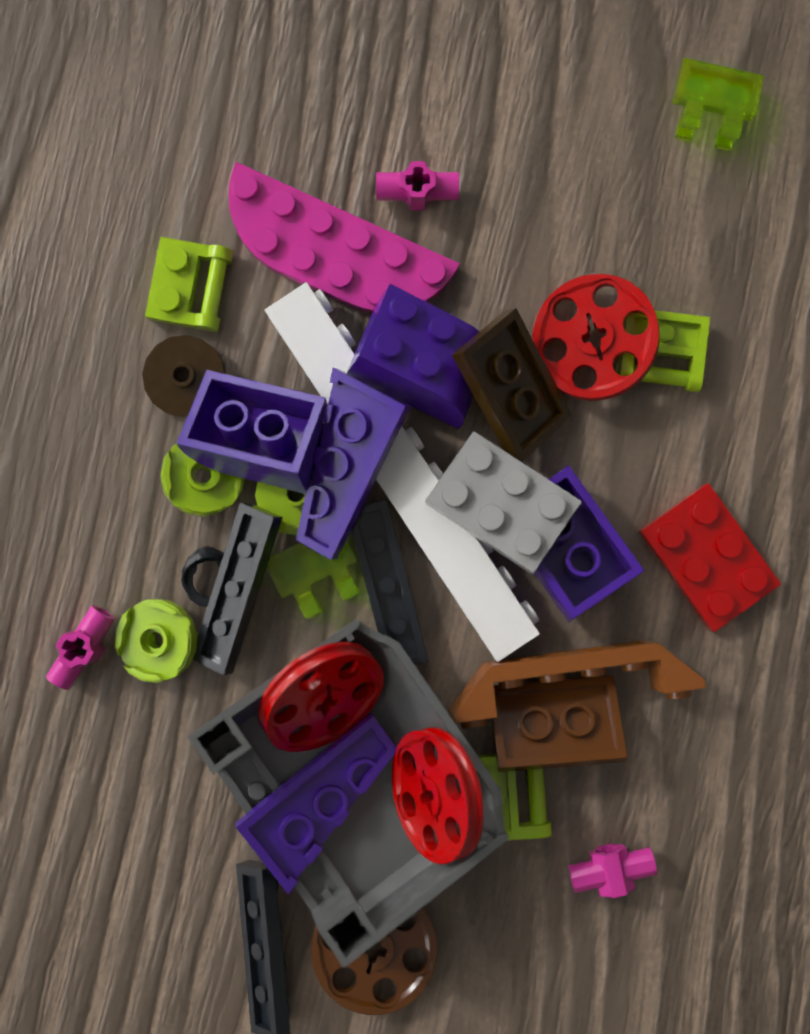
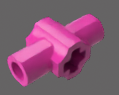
(399, 186)
(70, 663)
(612, 870)

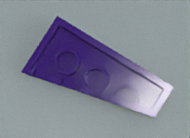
(351, 452)
(305, 810)

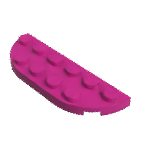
(328, 245)

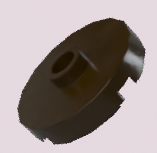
(164, 364)

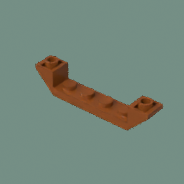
(666, 675)

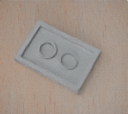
(503, 502)

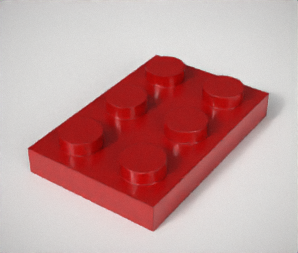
(709, 557)

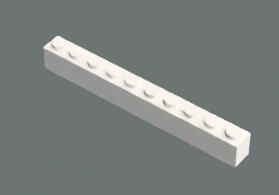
(407, 482)

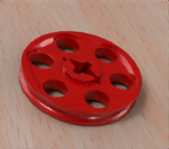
(609, 320)
(320, 697)
(437, 795)

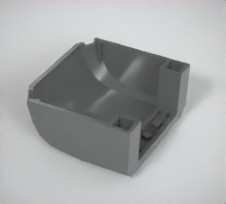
(368, 868)

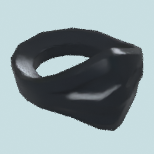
(199, 556)

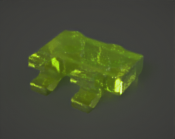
(719, 91)
(301, 567)

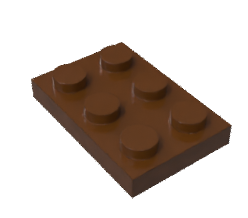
(558, 724)

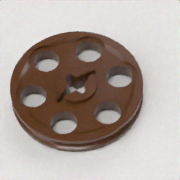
(386, 964)

